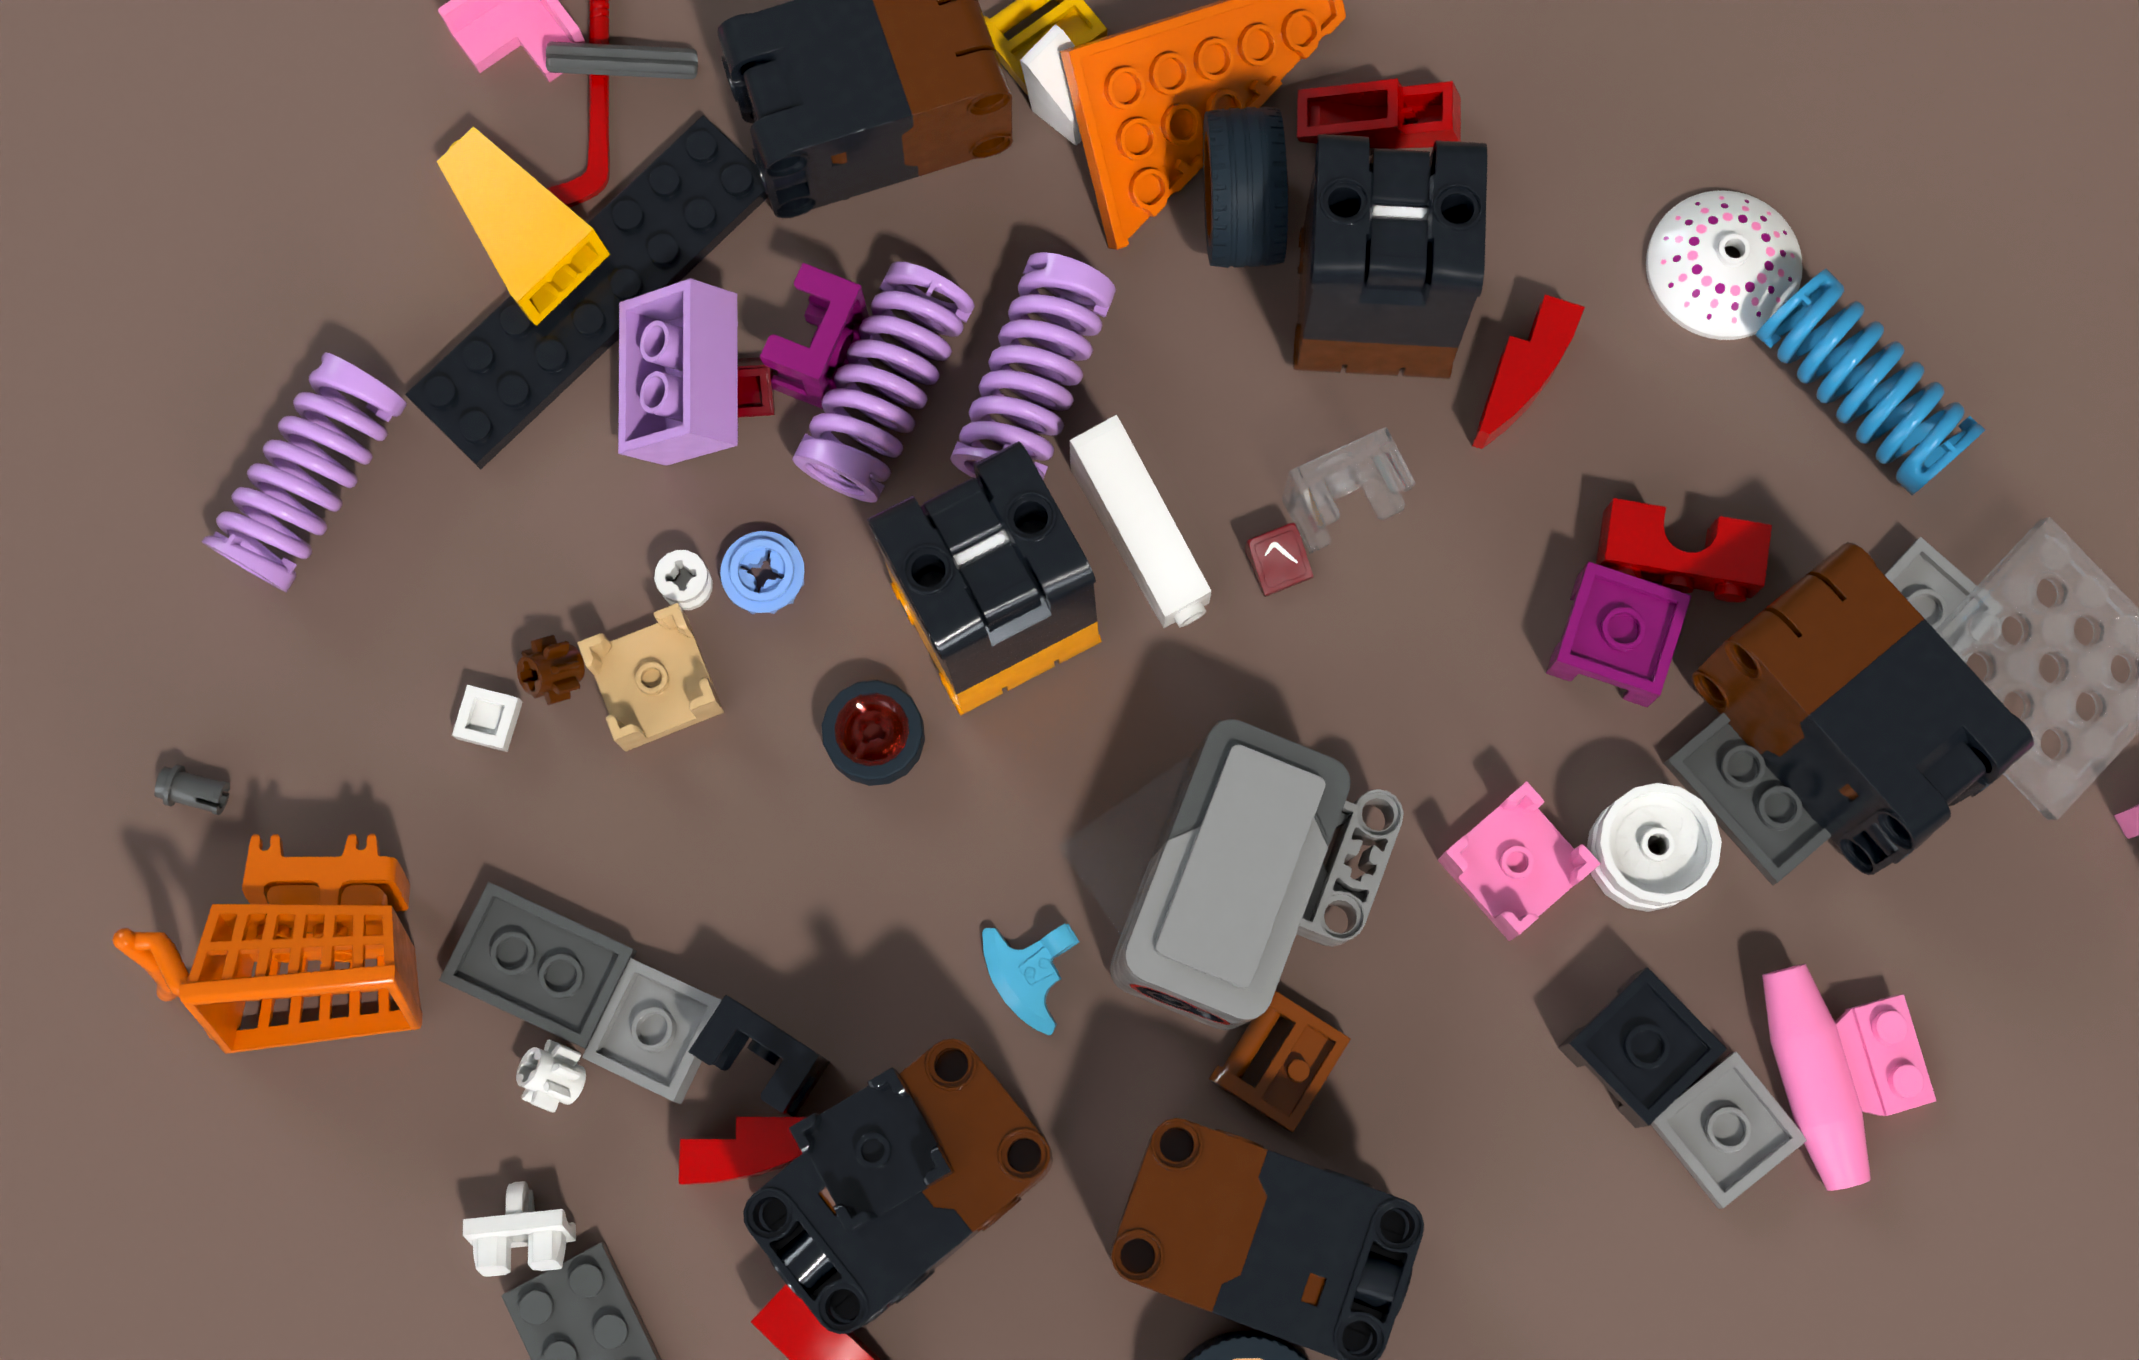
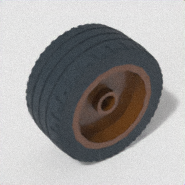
(1245, 187)

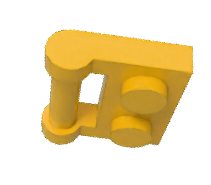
(1070, 15)

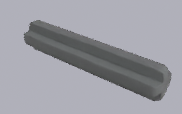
(621, 60)

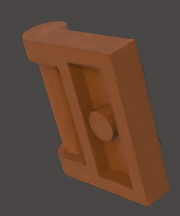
(1295, 1070)

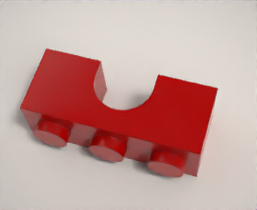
(1729, 565)

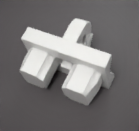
(520, 1227)

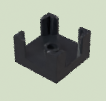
(728, 1034)
(1644, 1047)
(872, 1150)

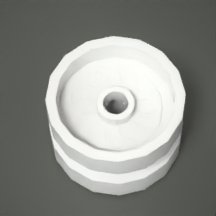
(1678, 826)

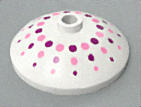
(1704, 285)

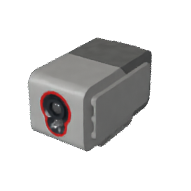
(1247, 874)

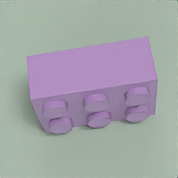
(678, 373)

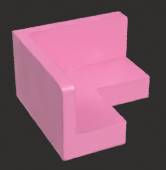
(497, 27)

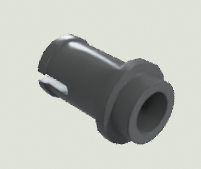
(192, 790)

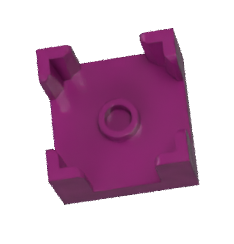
(837, 311)
(1620, 632)

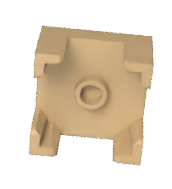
(652, 679)

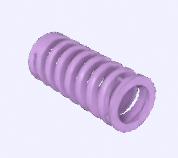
(1069, 316)
(822, 451)
(241, 545)

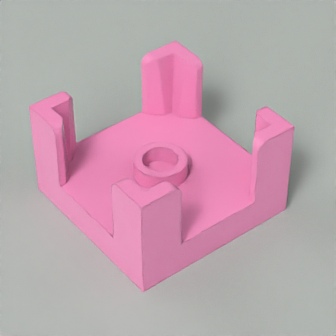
(1516, 863)

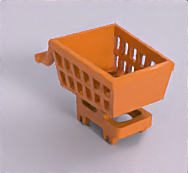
(350, 918)

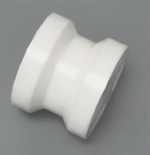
(687, 590)

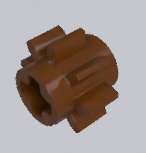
(550, 669)

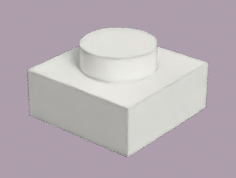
(487, 718)

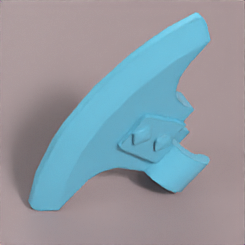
(1027, 974)

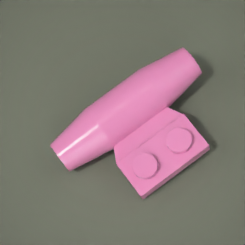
(1841, 1069)

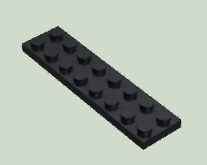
(654, 238)

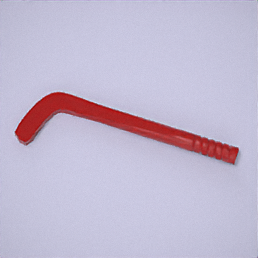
(598, 169)

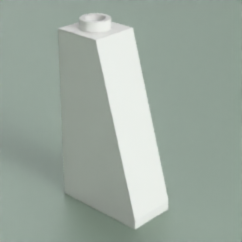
(1139, 522)

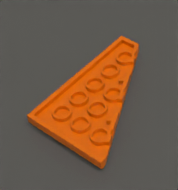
(1148, 89)

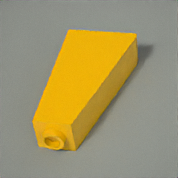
(525, 229)

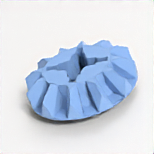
(750, 553)

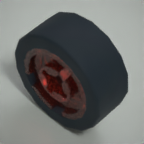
(880, 759)

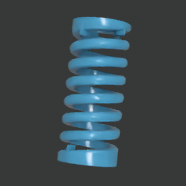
(1799, 318)

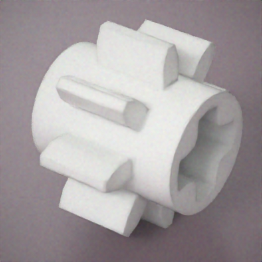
(551, 1076)

